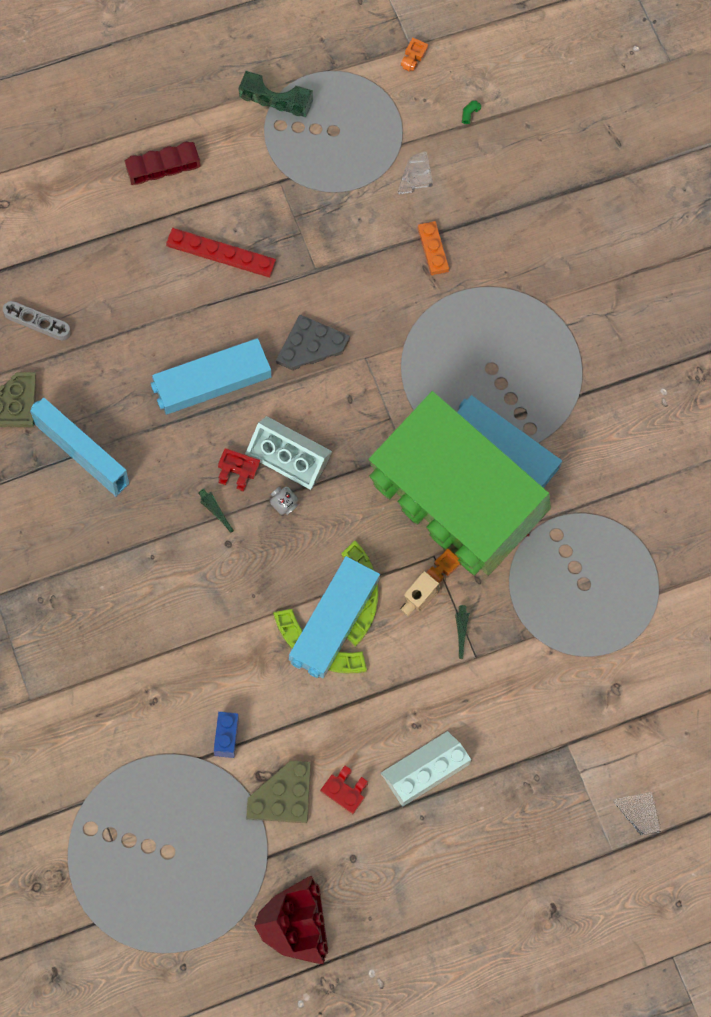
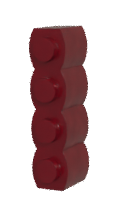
(162, 163)

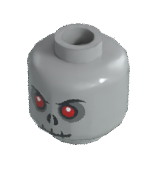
(284, 500)

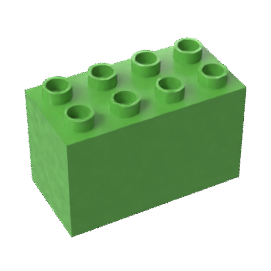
(458, 485)

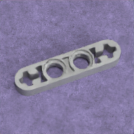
(37, 319)

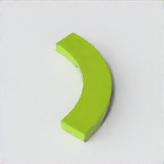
(367, 615)
(291, 631)

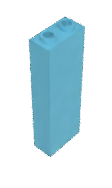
(211, 376)
(515, 444)
(80, 446)
(334, 618)

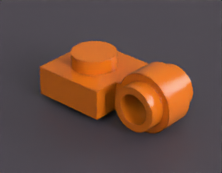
(415, 50)
(445, 564)

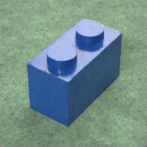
(226, 734)

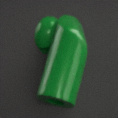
(468, 109)

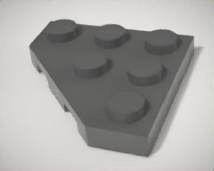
(310, 344)

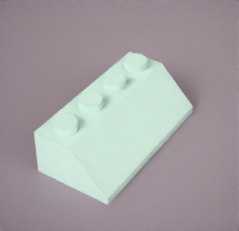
(288, 452)
(426, 768)

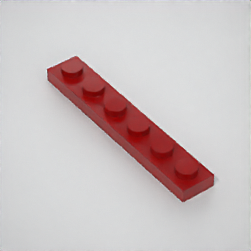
(221, 252)

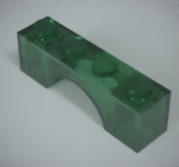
(294, 101)

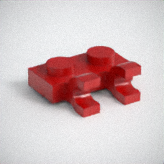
(239, 464)
(343, 794)

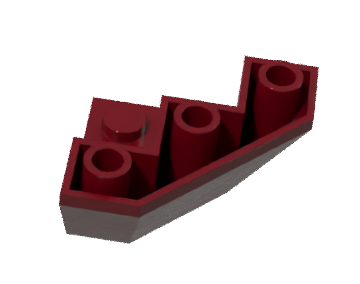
(295, 922)

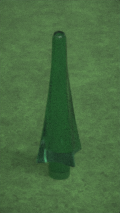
(210, 503)
(461, 621)

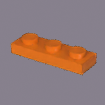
(433, 248)

